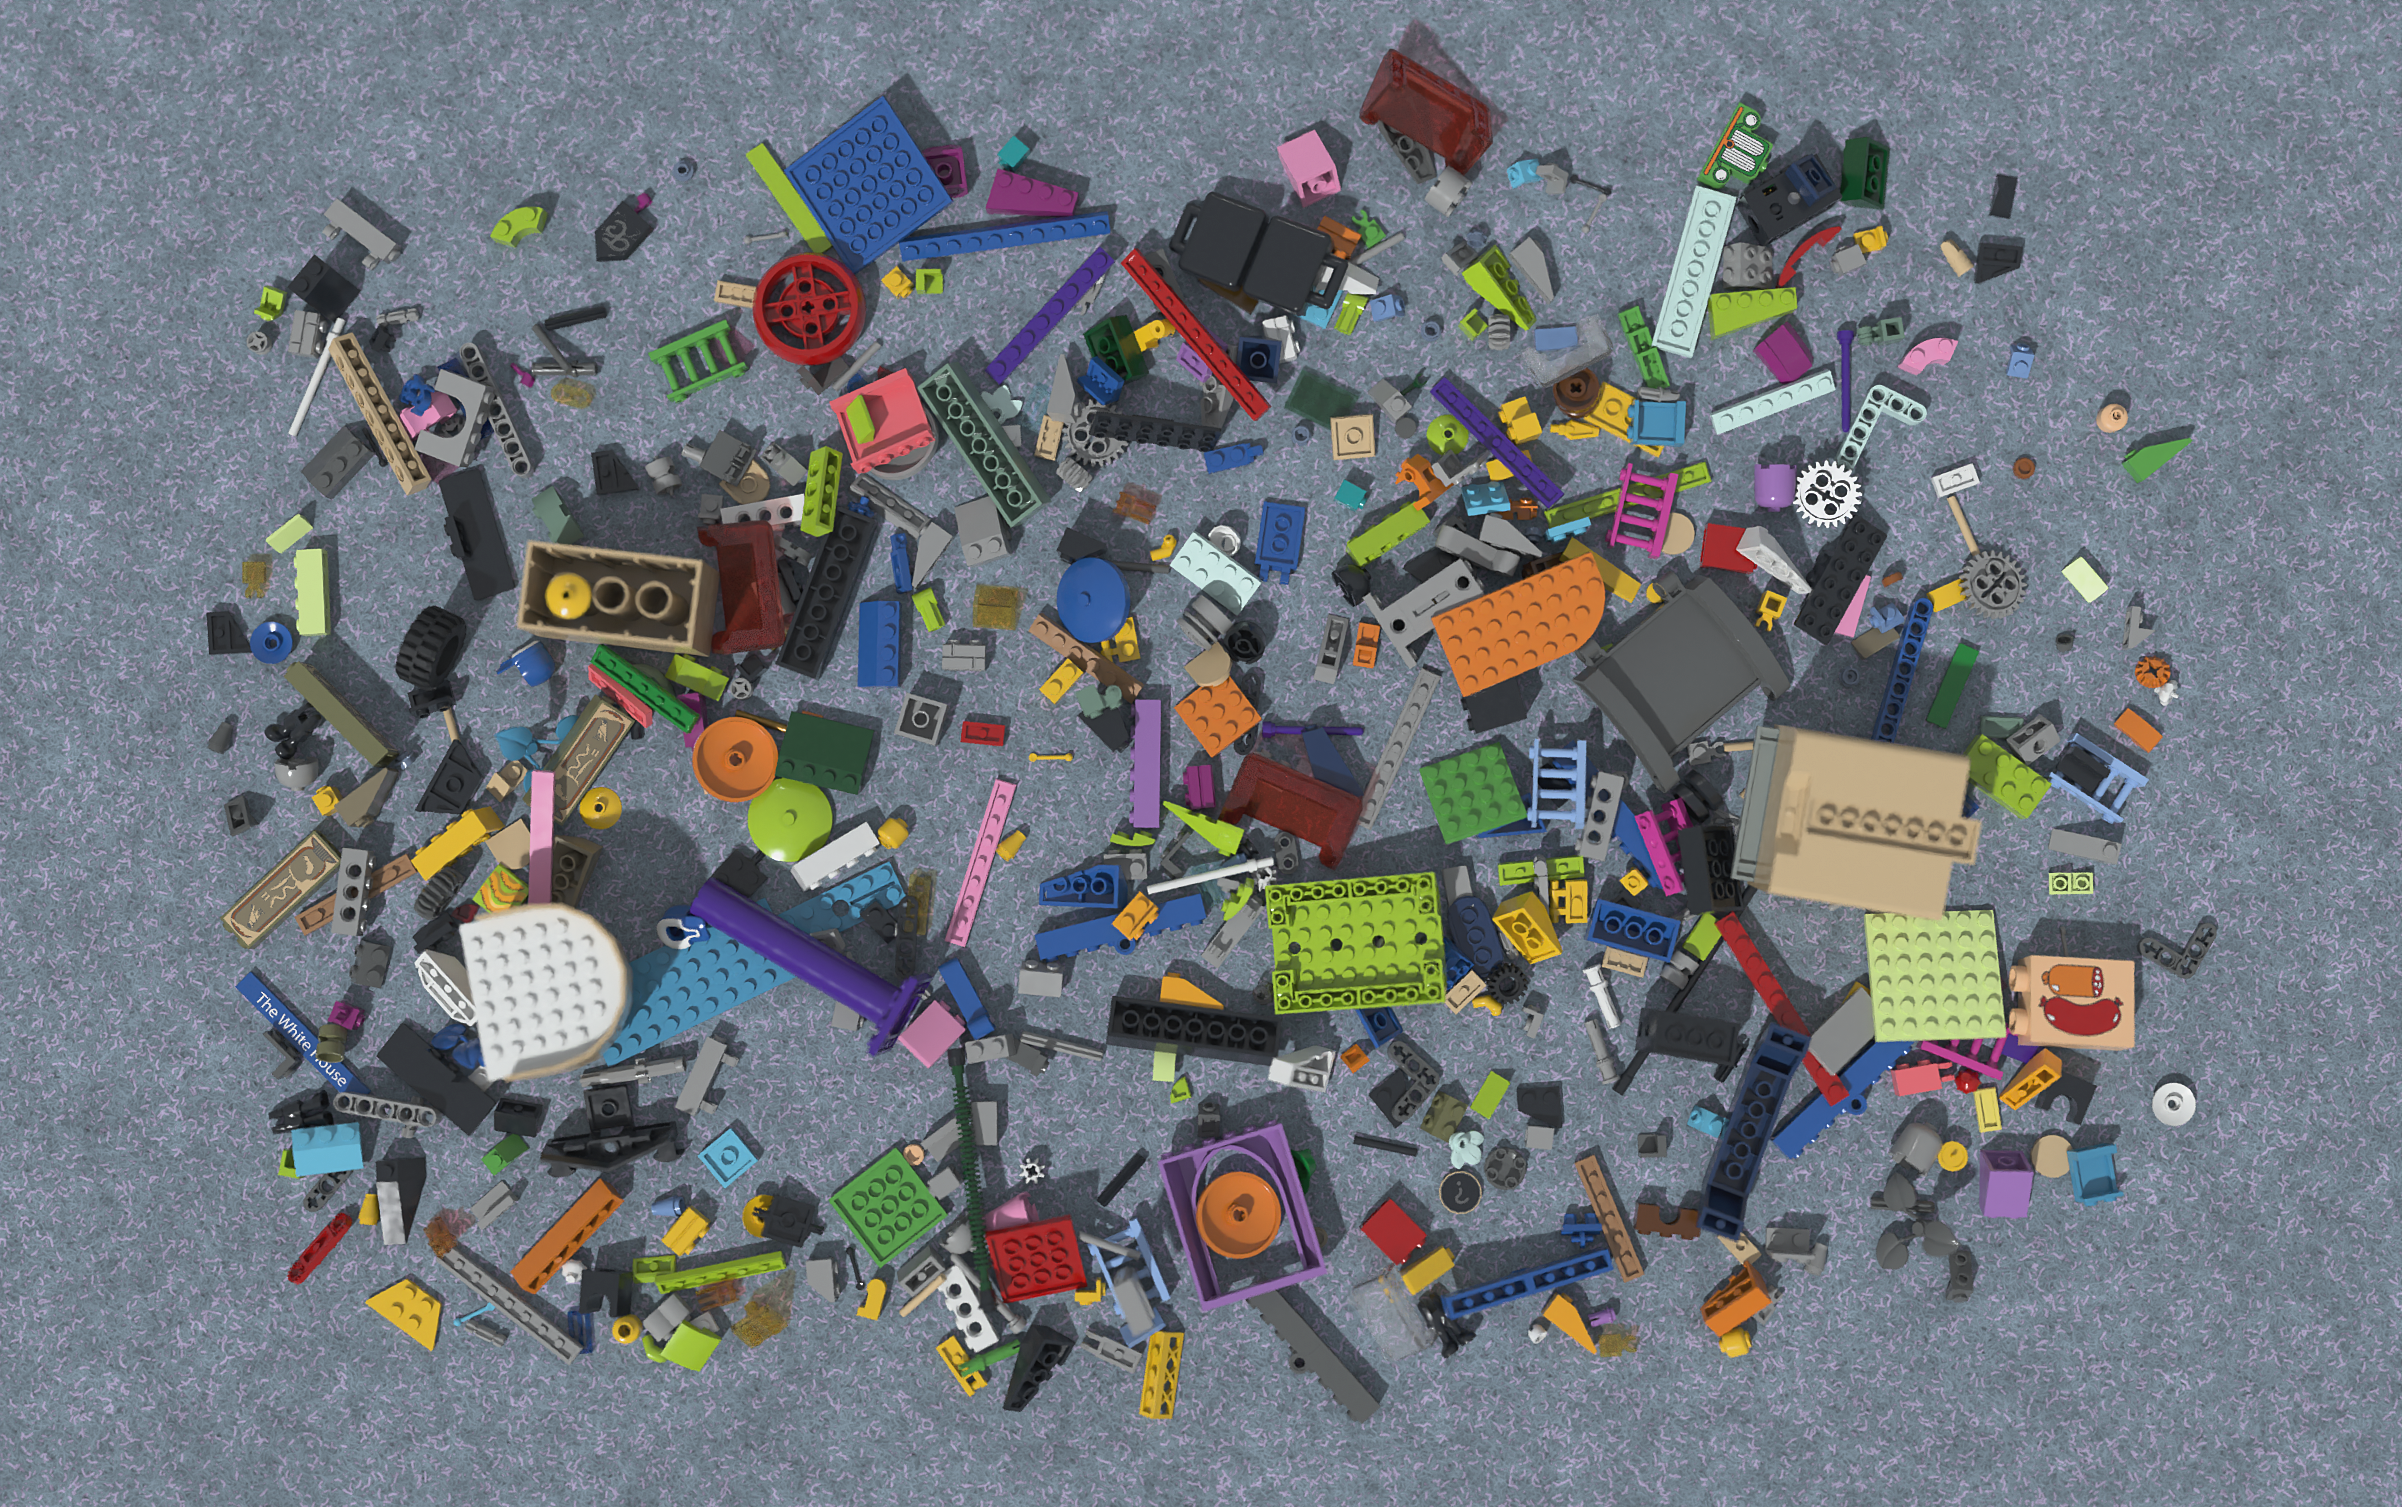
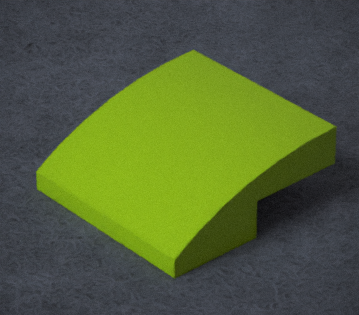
(690, 1346)

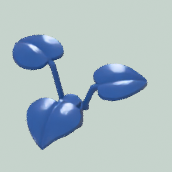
(465, 1053)

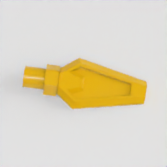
(1575, 430)

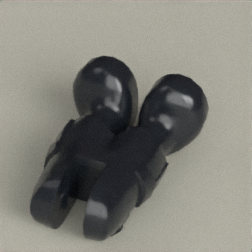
(295, 725)
(296, 1114)
(1440, 1322)

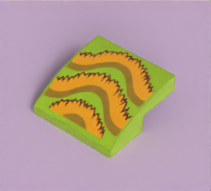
(502, 891)

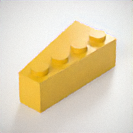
(456, 841)

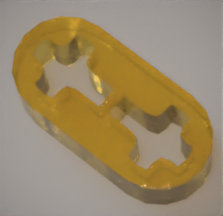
(569, 401)

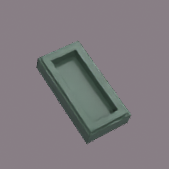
(2000, 726)

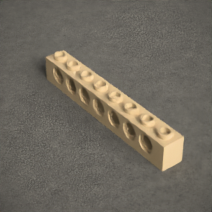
(379, 413)

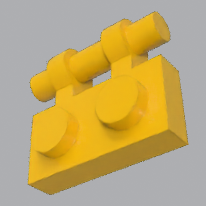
(1126, 644)
(1575, 901)

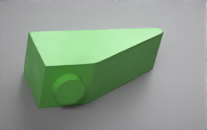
(2147, 460)

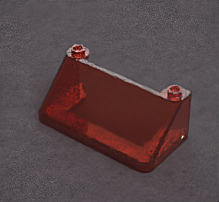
(1428, 111)
(747, 586)
(1293, 805)

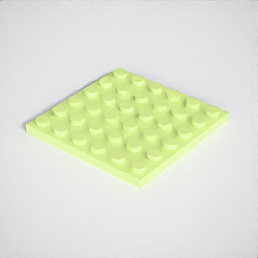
(1934, 977)

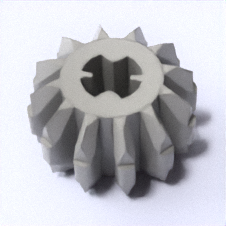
(1499, 331)
(1074, 474)

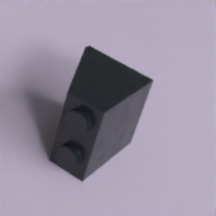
(324, 288)
(1494, 707)
(1108, 728)

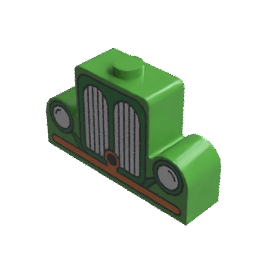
(1737, 151)

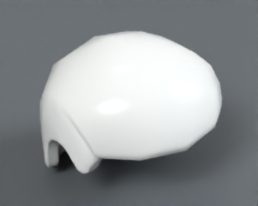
(1231, 537)

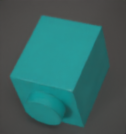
(1013, 154)
(1350, 496)

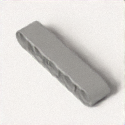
(378, 1109)

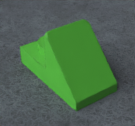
(504, 1153)

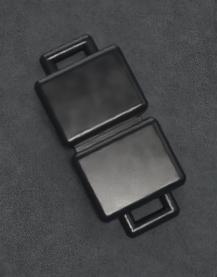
(1272, 260)

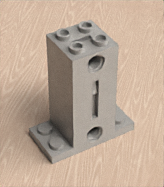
(1422, 603)

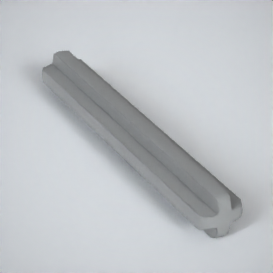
(1061, 1046)

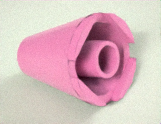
(1011, 1213)

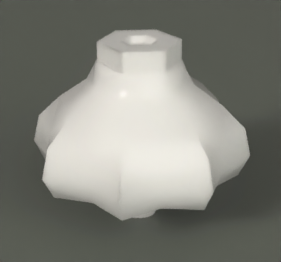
(2167, 692)
(572, 1270)

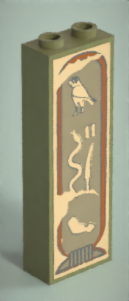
(341, 714)
(585, 753)
(282, 890)

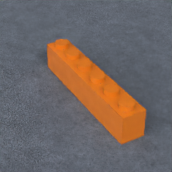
(567, 1236)

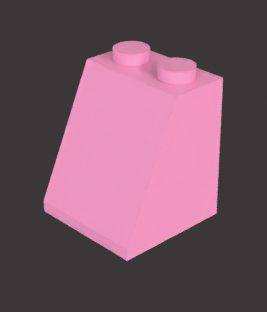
(1309, 168)
(933, 1033)

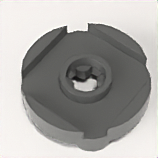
(792, 551)

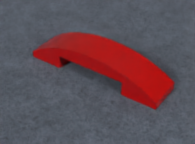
(1822, 238)

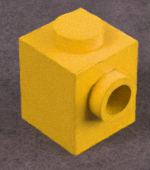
(326, 799)

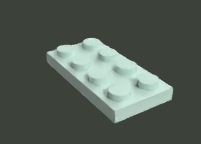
(1216, 573)

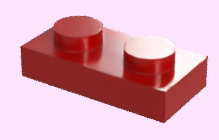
(983, 733)

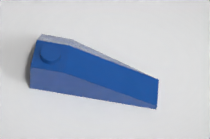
(1094, 887)

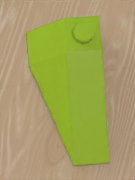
(1491, 280)
(1216, 832)

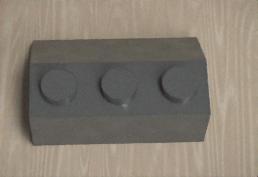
(337, 463)

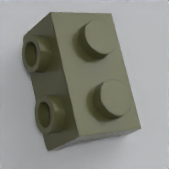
(1443, 1116)

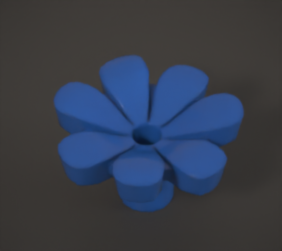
(861, 507)

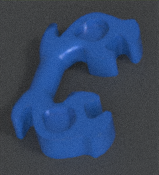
(409, 393)

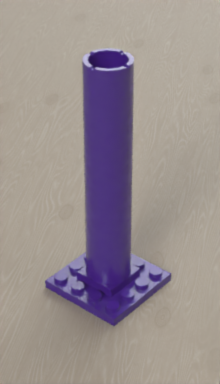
(813, 961)

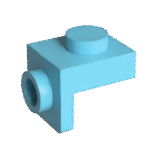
(1523, 172)
(1706, 1121)

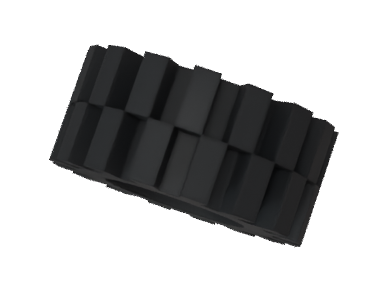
(1513, 993)

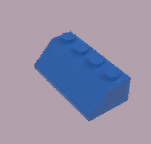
(879, 644)
(1632, 930)

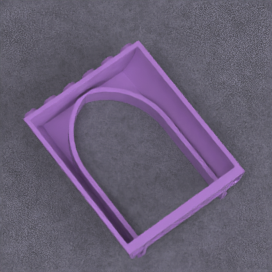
(1181, 1177)

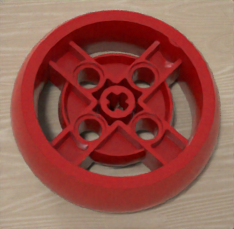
(771, 314)

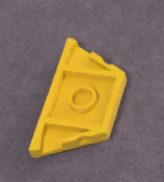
(410, 1310)

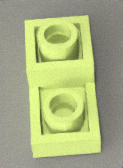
(2071, 883)
(1164, 1066)

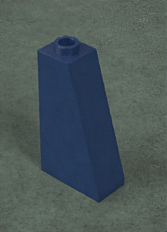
(1326, 761)

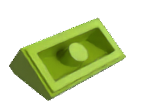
(860, 420)
(1702, 937)
(1490, 1095)
(647, 1268)

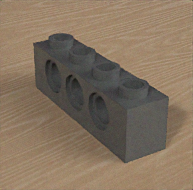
(1160, 263)

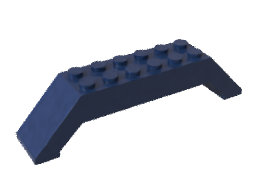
(1748, 1130)

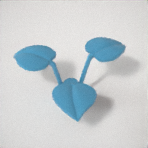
(518, 741)

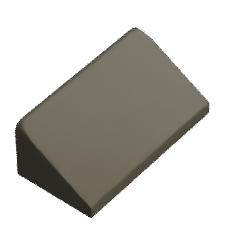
(1873, 641)

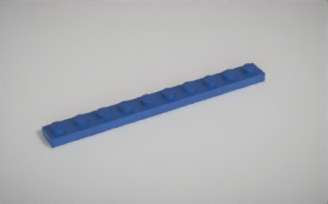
(1004, 236)

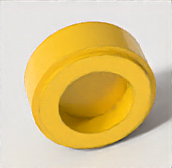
(1652, 596)

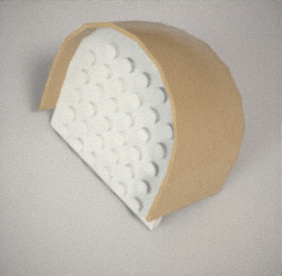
(545, 989)

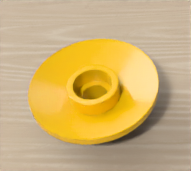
(579, 598)
(611, 808)
(753, 1223)

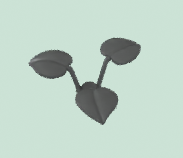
(1937, 1235)

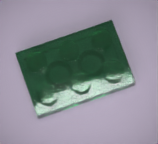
(1319, 400)

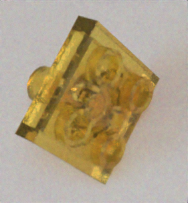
(758, 1325)

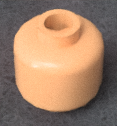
(2112, 418)

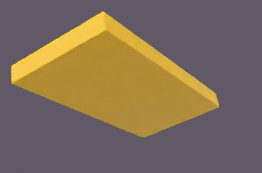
(1613, 415)

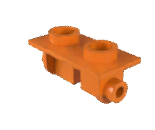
(1523, 508)

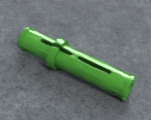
(989, 1358)

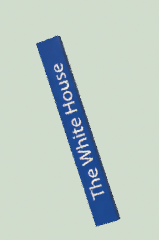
(298, 1034)

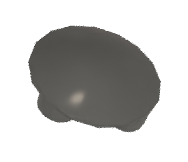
(1505, 1168)

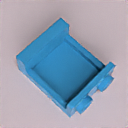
(1656, 423)
(2093, 1174)

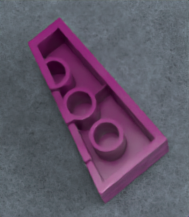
(1026, 196)

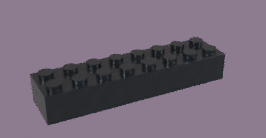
(826, 594)
(1193, 1031)

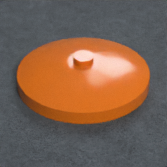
(735, 759)
(1238, 1214)

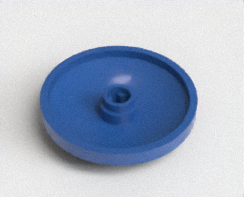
(1093, 600)

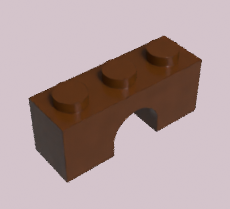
(1648, 1220)

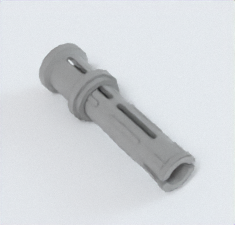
(1604, 1061)

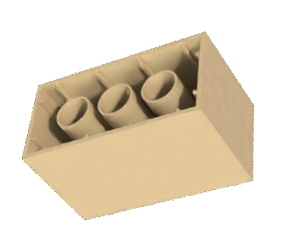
(633, 601)

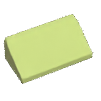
(289, 533)
(2084, 579)

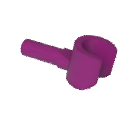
(644, 199)
(527, 379)

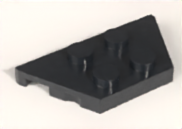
(1433, 563)
(452, 783)

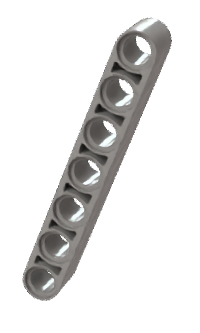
(504, 418)

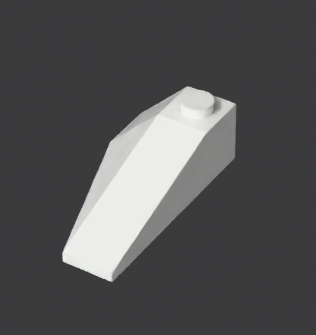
(1355, 280)
(1768, 554)

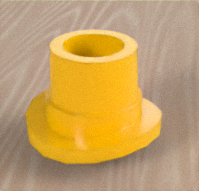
(1952, 1156)

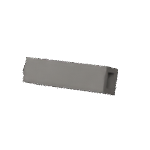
(362, 231)
(1232, 932)
(703, 1074)

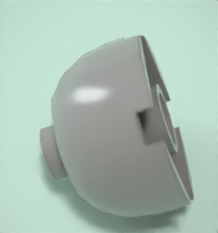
(296, 773)
(959, 1236)

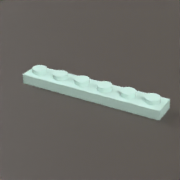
(1772, 401)

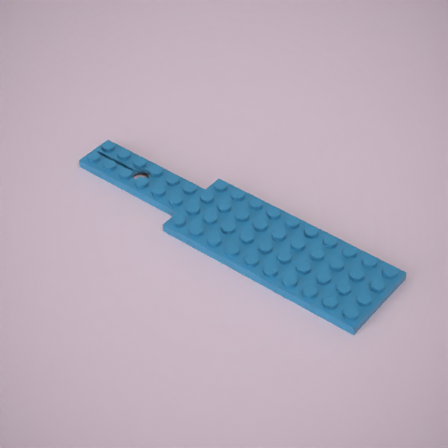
(711, 976)

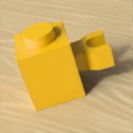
(1769, 608)

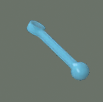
(458, 1321)

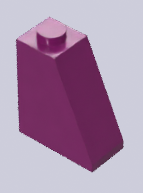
(697, 703)

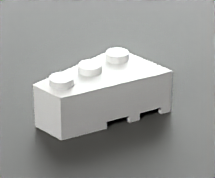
(1304, 1068)

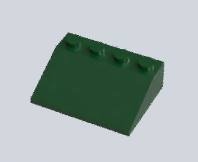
(825, 753)

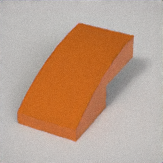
(1366, 645)
(2138, 730)

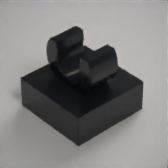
(379, 338)

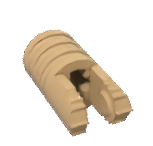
(1956, 257)

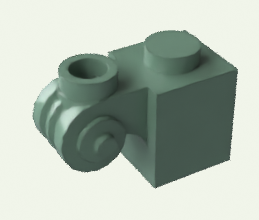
(1885, 332)
(1093, 703)

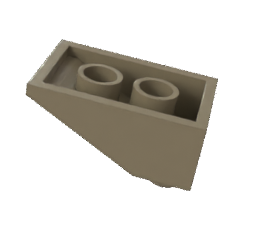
(367, 800)

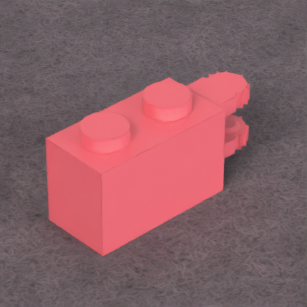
(1919, 1077)

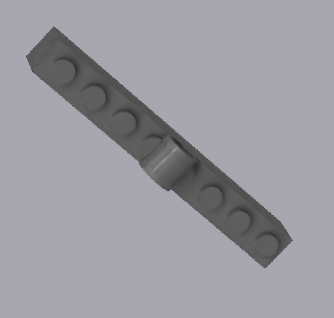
(1316, 1354)

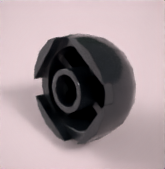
(1353, 583)
(1245, 642)

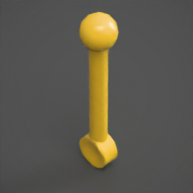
(1033, 757)

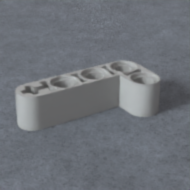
(1477, 552)

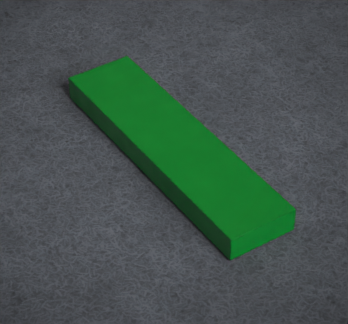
(1952, 685)

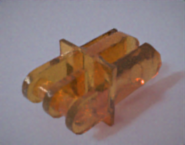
(1132, 507)
(440, 1237)
(718, 1295)

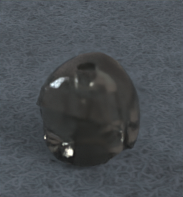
(1263, 992)

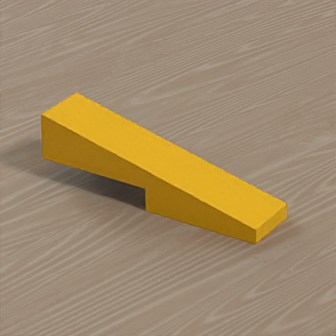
(1613, 578)

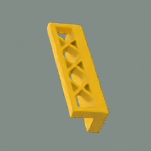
(1157, 1374)

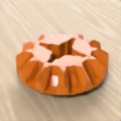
(2148, 679)

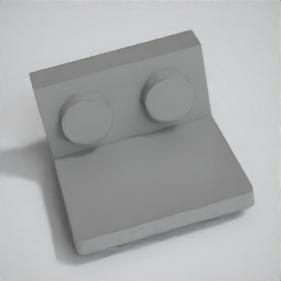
(1788, 1244)

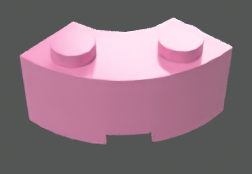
(1928, 352)
(440, 411)

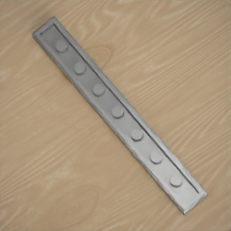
(1397, 746)
(511, 1305)

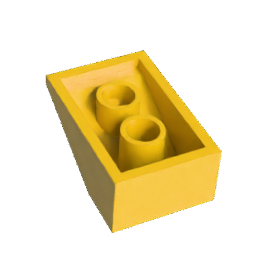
(1528, 927)

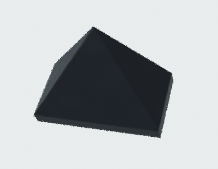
(2003, 196)
(1553, 784)

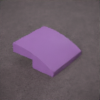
(1193, 363)

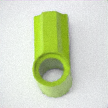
(1352, 308)
(927, 606)

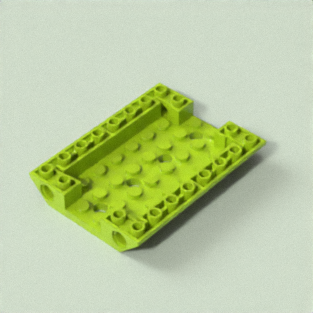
(1360, 971)

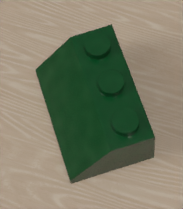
(1864, 173)
(1117, 347)

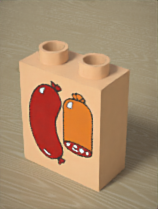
(2073, 1003)

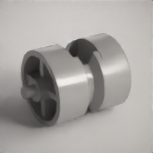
(662, 472)

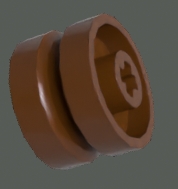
(1578, 404)

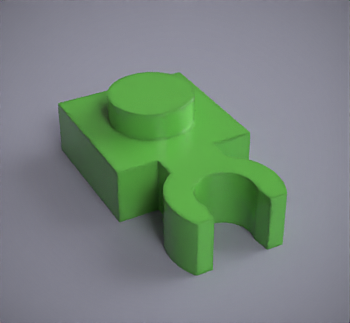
(1370, 231)

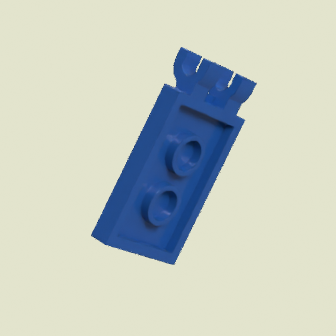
(1279, 539)

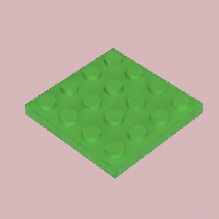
(1472, 793)
(888, 1207)

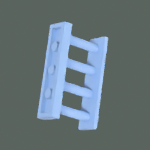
(2131, 777)
(1576, 794)
(1150, 1270)

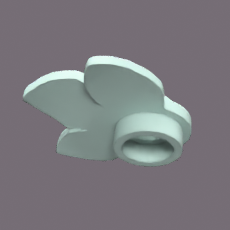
(1002, 403)
(1467, 1150)

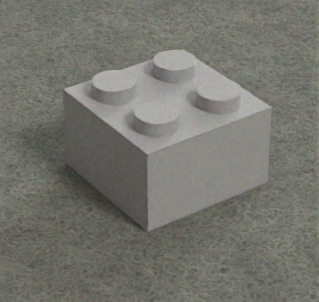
(921, 719)

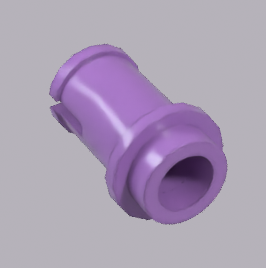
(1604, 1317)

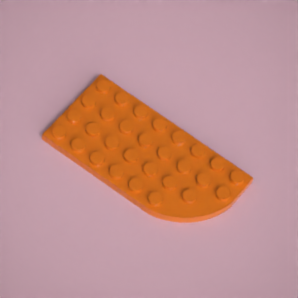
(1522, 624)

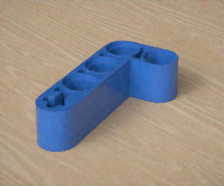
(967, 998)

